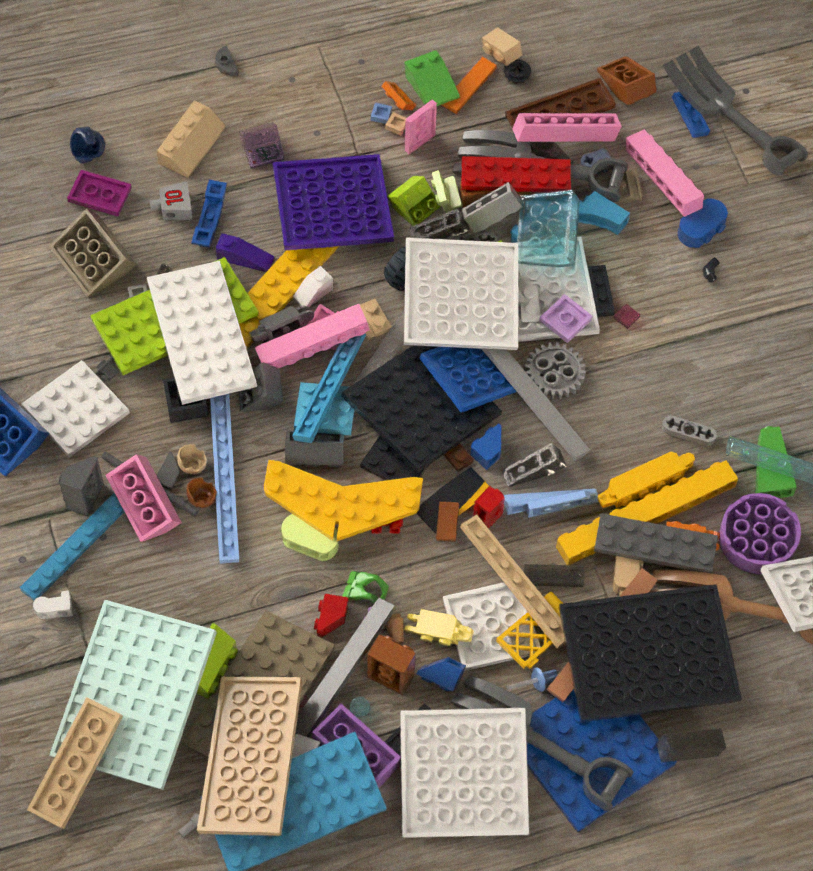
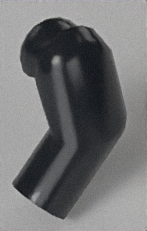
(708, 270)

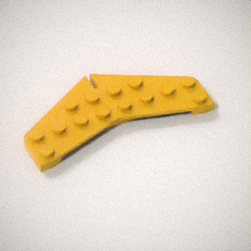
(351, 506)

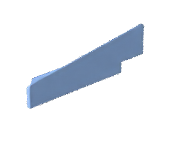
(549, 502)

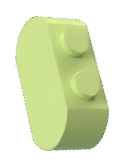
(307, 540)

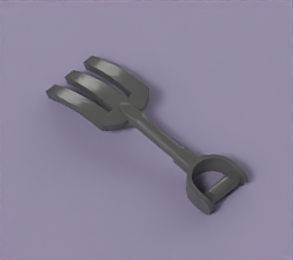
(718, 97)
(523, 150)
(574, 762)

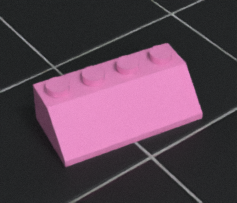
(143, 498)

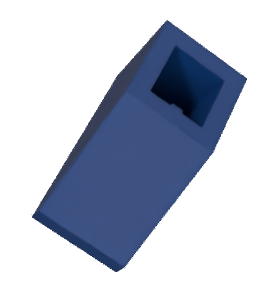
(488, 448)
(444, 672)

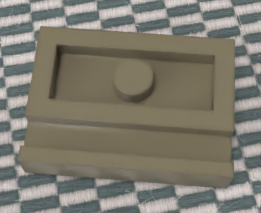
(630, 187)

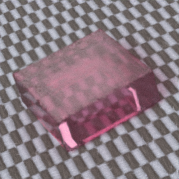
(627, 316)

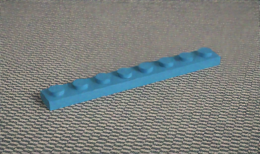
(327, 389)
(72, 548)

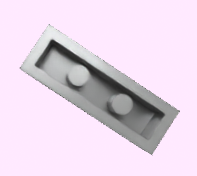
(492, 208)

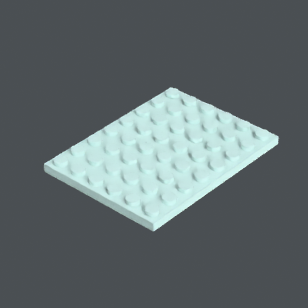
(148, 674)

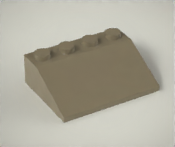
(92, 253)

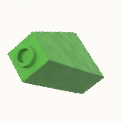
(770, 481)

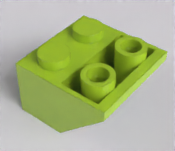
(414, 200)

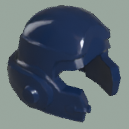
(86, 144)

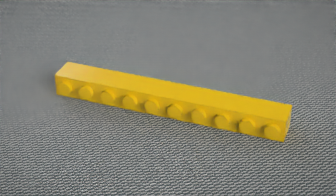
(653, 507)

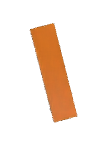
(471, 83)

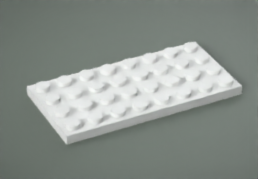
(201, 332)

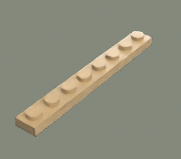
(515, 579)

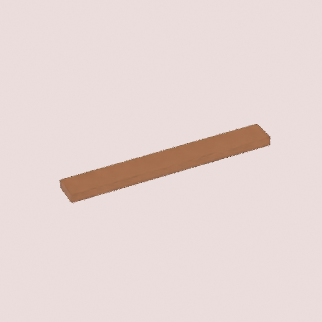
(563, 683)

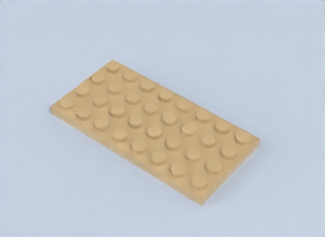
(250, 756)

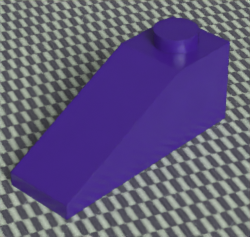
(243, 253)

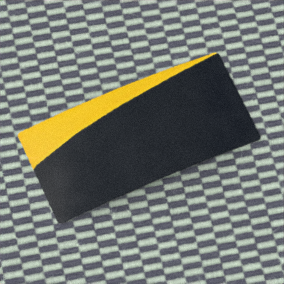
(462, 489)

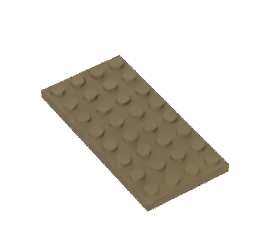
(271, 650)

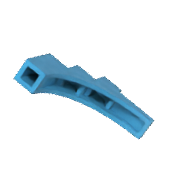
(596, 211)

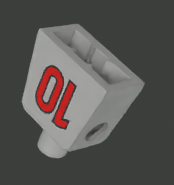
(173, 202)

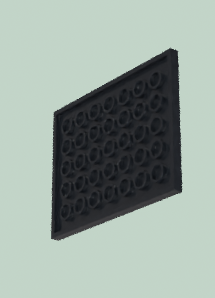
(649, 653)

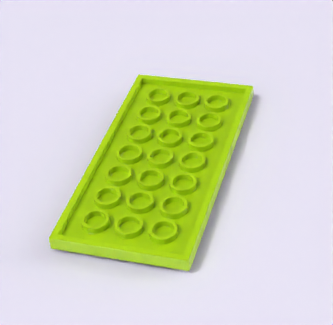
(133, 328)

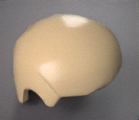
(191, 459)

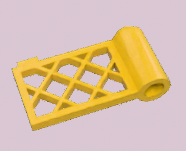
(554, 602)

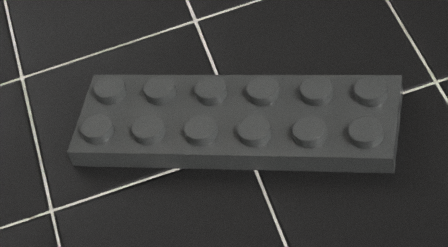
(656, 543)

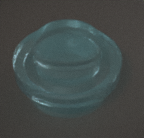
(360, 707)

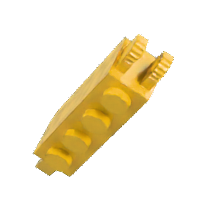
(646, 479)

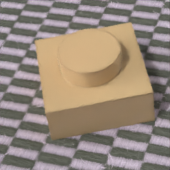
(396, 124)

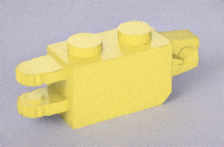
(439, 627)

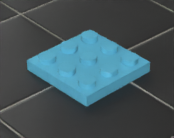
(339, 416)

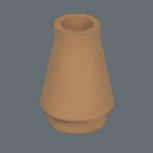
(395, 628)

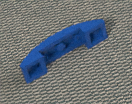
(210, 213)

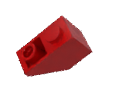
(332, 615)

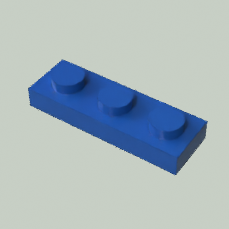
(691, 117)

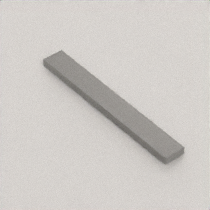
(538, 402)

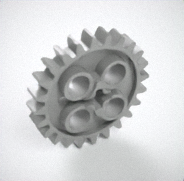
(555, 370)

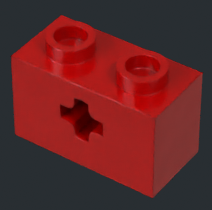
(489, 506)

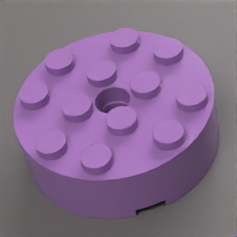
(742, 528)

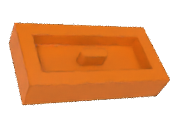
(397, 94)

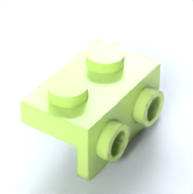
(447, 191)

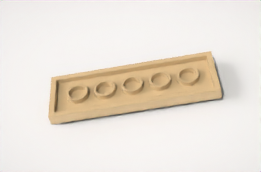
(75, 763)

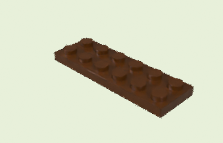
(582, 99)

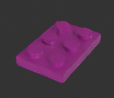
(99, 193)

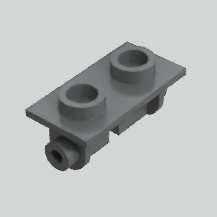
(107, 369)

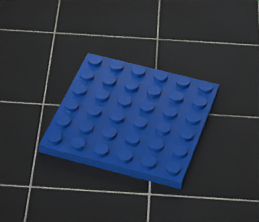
(620, 738)

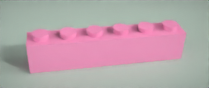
(566, 127)
(664, 173)
(314, 338)

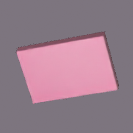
(420, 127)

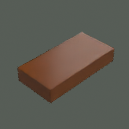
(447, 521)

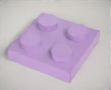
(566, 318)

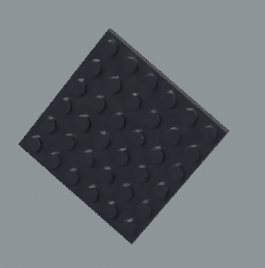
(413, 409)

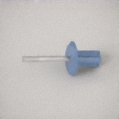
(538, 679)

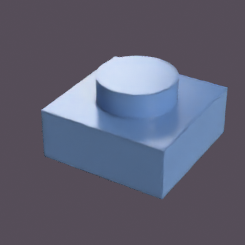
(381, 113)

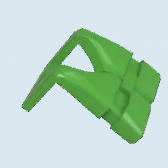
(356, 586)

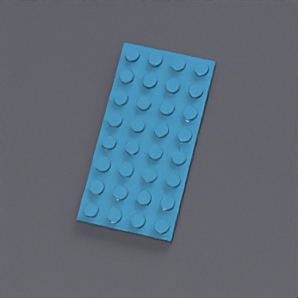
(324, 794)

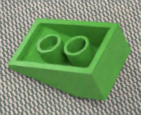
(431, 78)

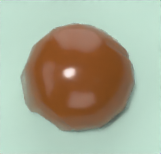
(201, 493)

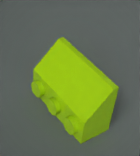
(221, 653)

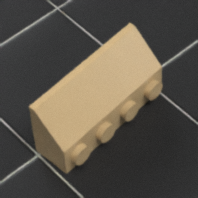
(190, 139)

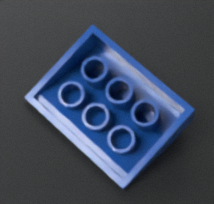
(18, 434)

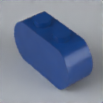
(703, 224)

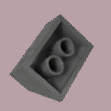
(324, 450)
(81, 485)

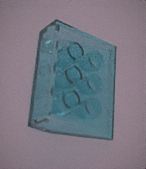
(548, 229)

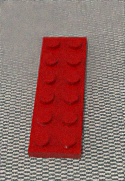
(521, 173)

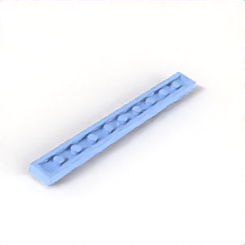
(224, 479)

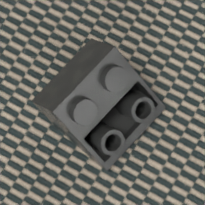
(268, 390)

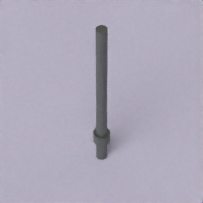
(179, 502)

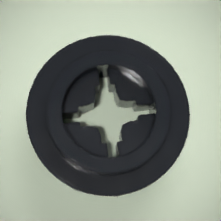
(524, 71)

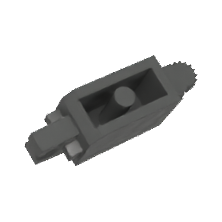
(281, 323)

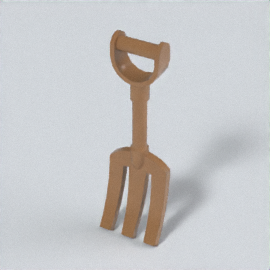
(728, 601)

